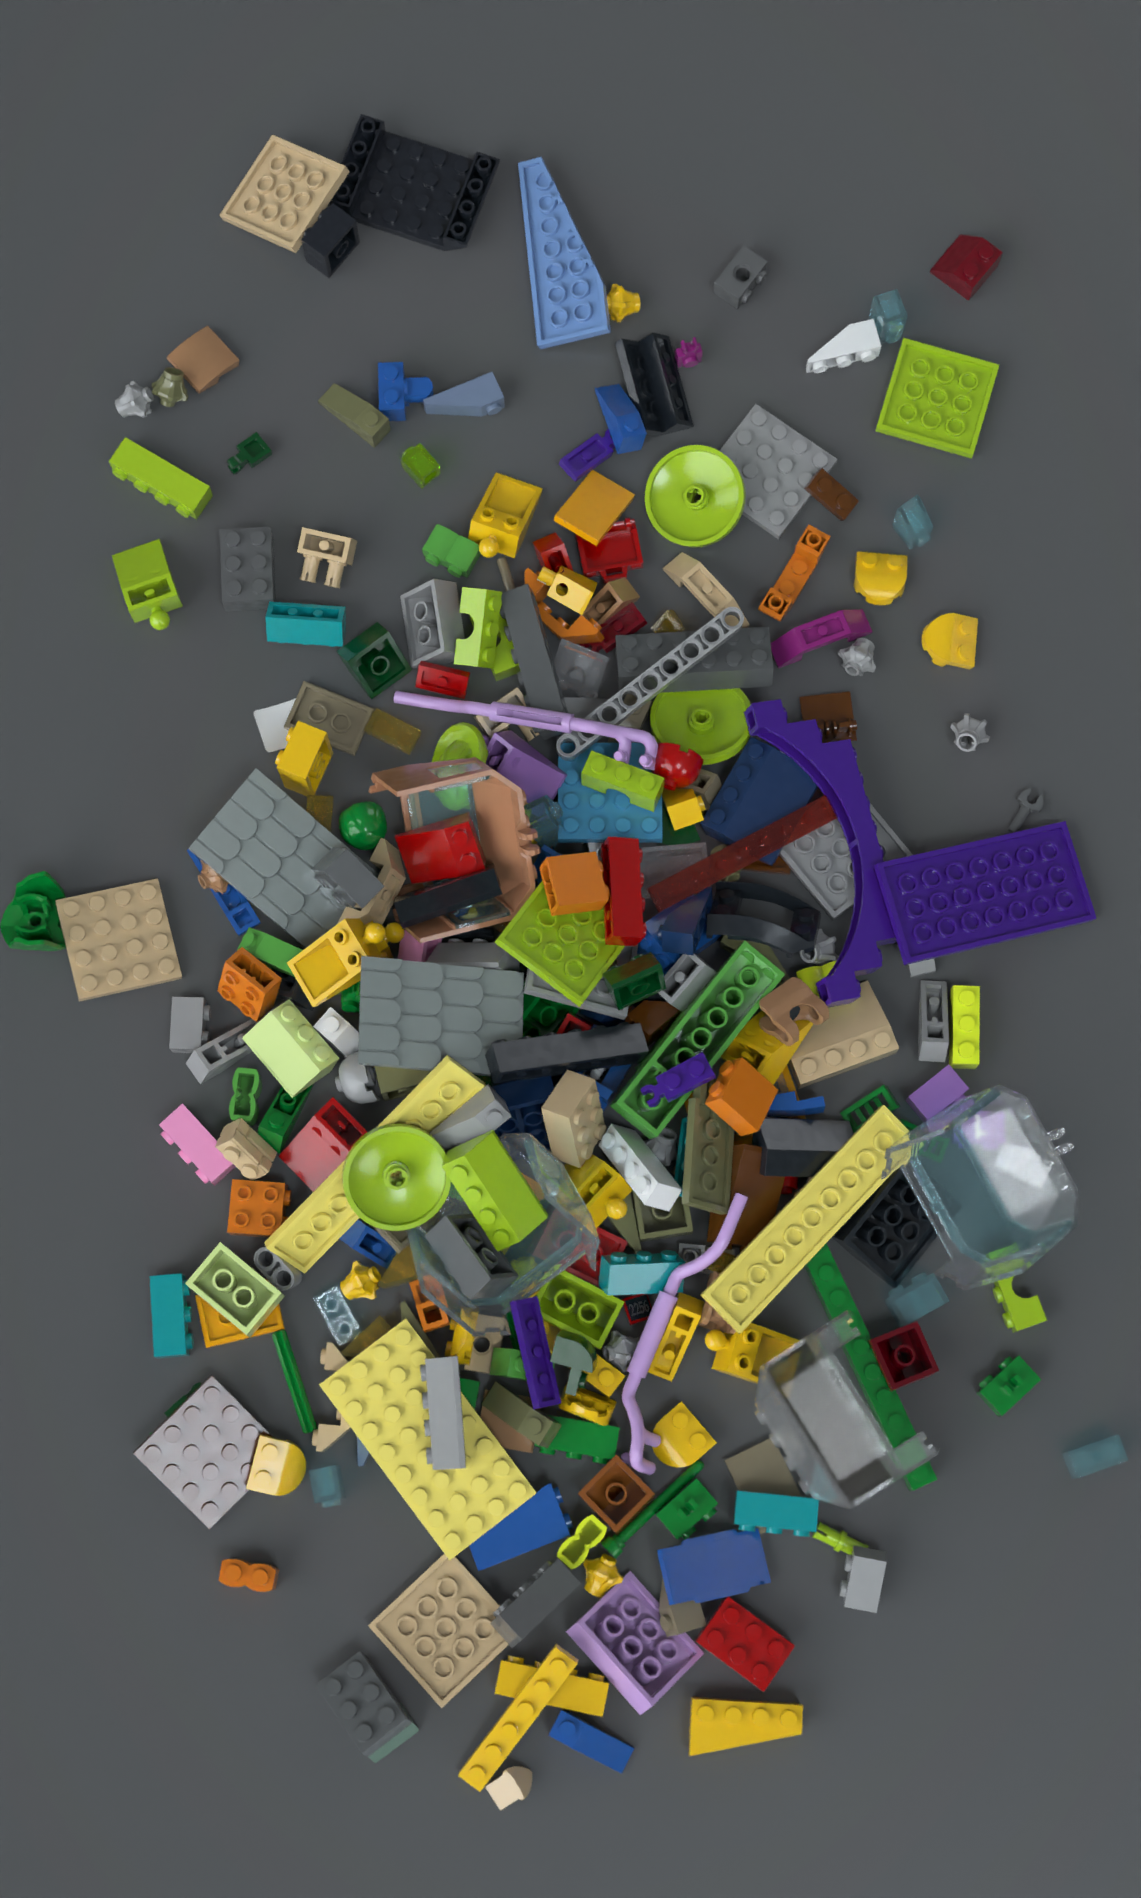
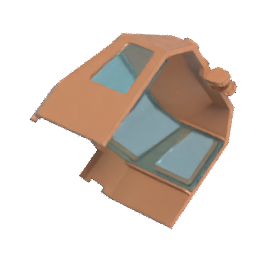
(497, 810)

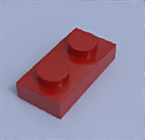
(442, 679)

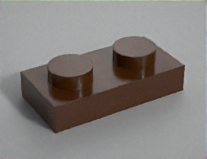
(831, 494)

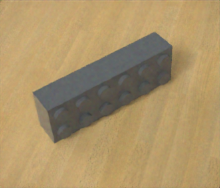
(737, 663)

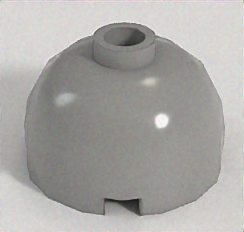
(358, 1081)

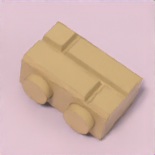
(246, 1149)

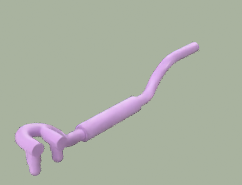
(543, 720)
(653, 1334)

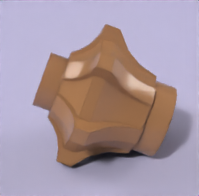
(210, 879)

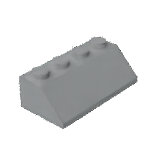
(445, 1413)

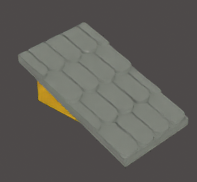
(268, 852)
(429, 1010)

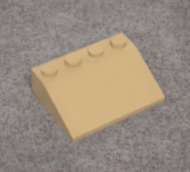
(845, 1041)

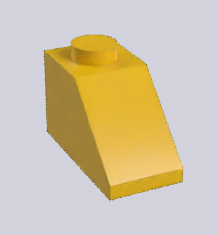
(683, 807)

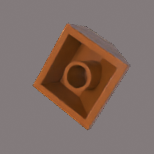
(616, 1494)

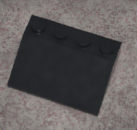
(888, 1230)

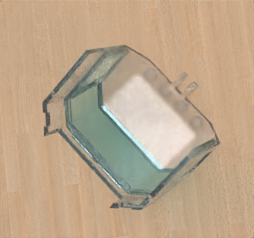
(989, 1185)
(536, 1259)

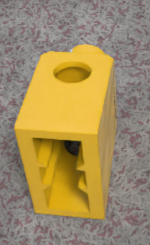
(578, 589)

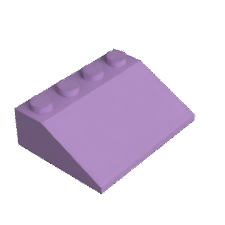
(630, 1646)

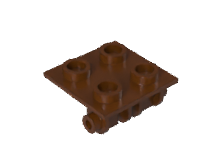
(832, 714)

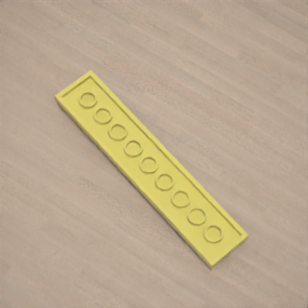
(326, 1211)
(805, 1223)

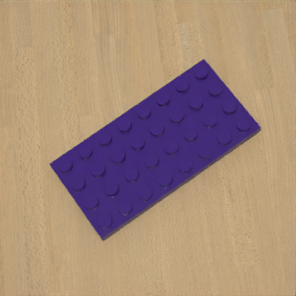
(984, 892)

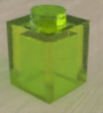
(420, 465)

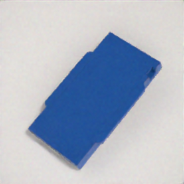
(713, 1566)

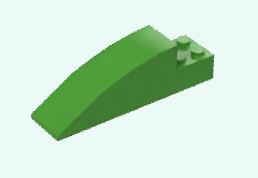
(705, 1027)

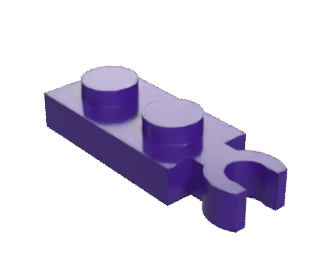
(588, 456)
(680, 1079)

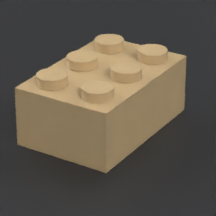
(574, 1118)

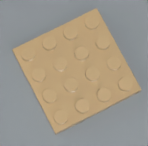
(284, 193)
(118, 939)
(442, 1629)

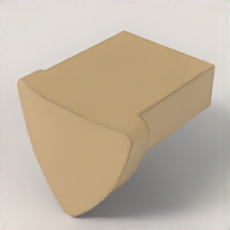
(510, 1786)

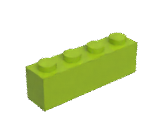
(160, 478)

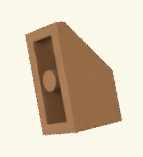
(610, 600)

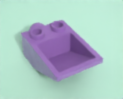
(523, 765)

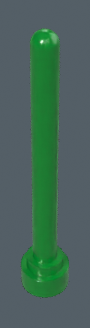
(616, 1543)

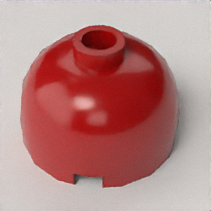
(677, 766)

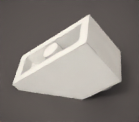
(338, 1032)

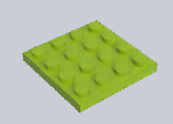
(937, 398)
(560, 948)

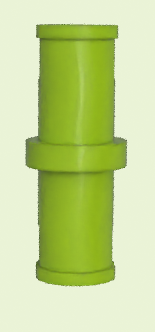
(836, 1539)

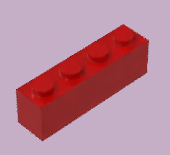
(625, 904)

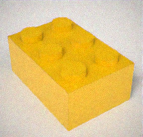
(304, 758)

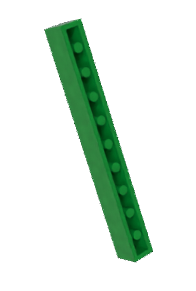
(883, 1402)

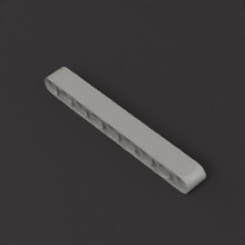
(657, 673)

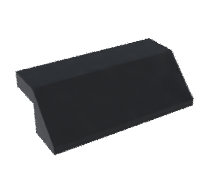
(654, 384)
(447, 896)
(799, 1145)

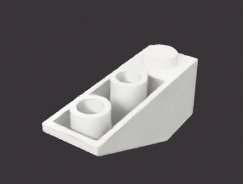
(852, 344)

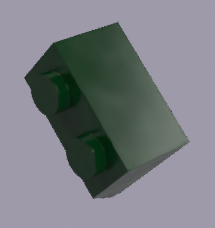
(374, 660)
(634, 980)

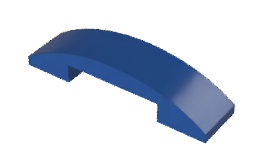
(233, 904)

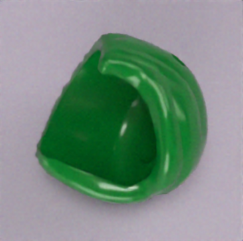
(363, 825)

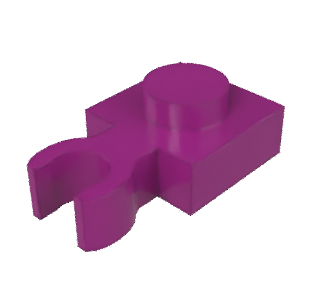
(689, 354)

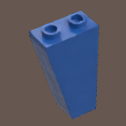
(523, 1530)

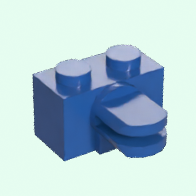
(398, 391)

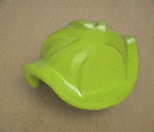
(461, 742)

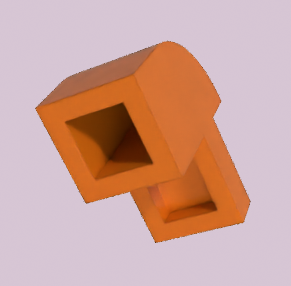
(429, 1313)

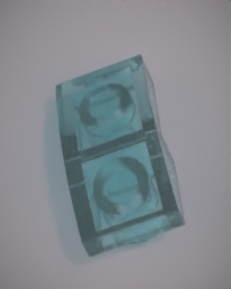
(337, 1315)

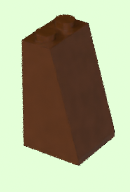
(762, 1195)

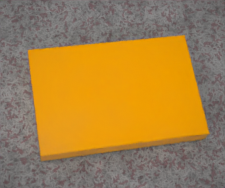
(594, 507)
(219, 1330)

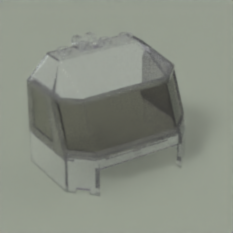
(827, 1423)

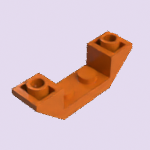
(796, 573)
(579, 632)

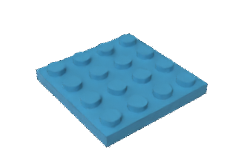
(595, 815)

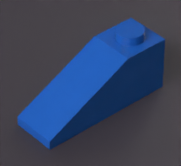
(621, 418)
(590, 1741)

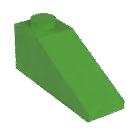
(269, 950)

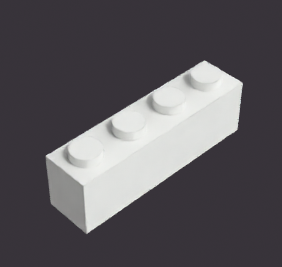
(640, 1167)

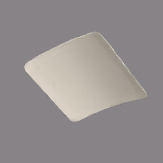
(271, 725)

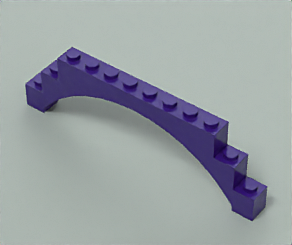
(838, 777)

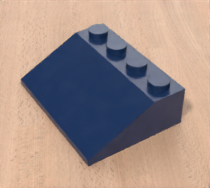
(757, 793)
(524, 1102)

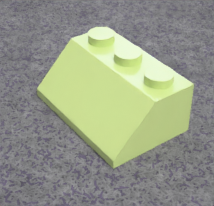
(291, 1048)

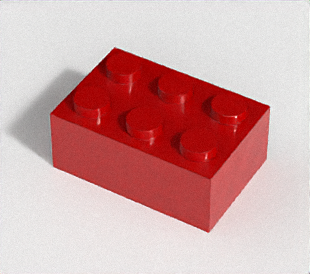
(745, 1643)

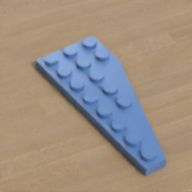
(563, 277)

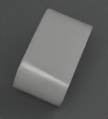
(274, 1271)

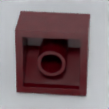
(967, 264)
(904, 1356)

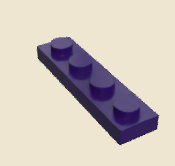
(535, 1352)

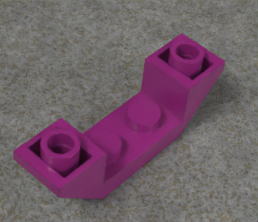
(818, 633)

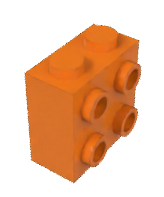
(574, 883)
(249, 984)
(741, 1096)
(257, 1207)

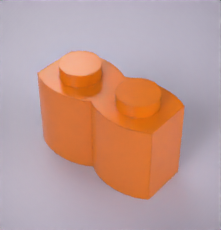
(239, 1573)

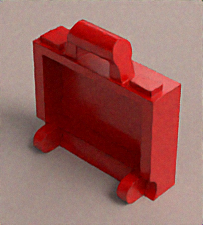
(615, 552)

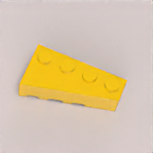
(735, 1723)

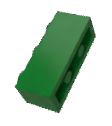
(585, 1439)

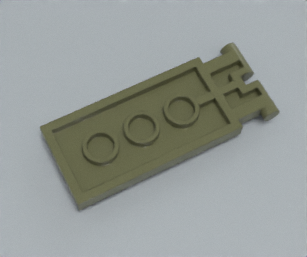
(707, 1156)

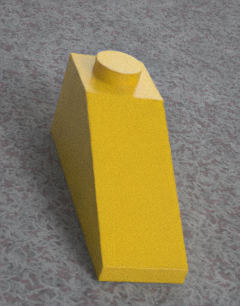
(676, 1336)

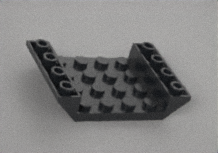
(413, 187)

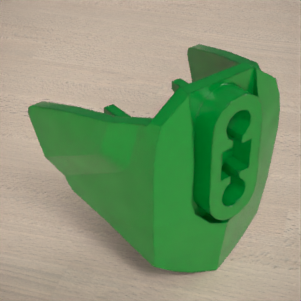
(33, 905)

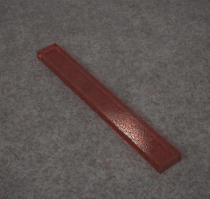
(741, 853)

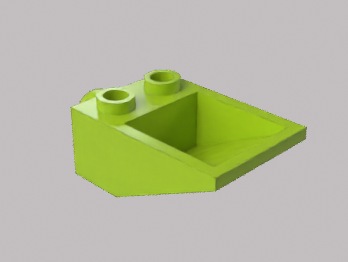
(147, 583)

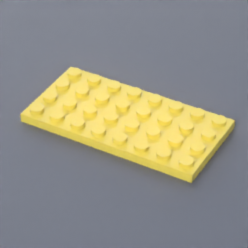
(384, 1407)

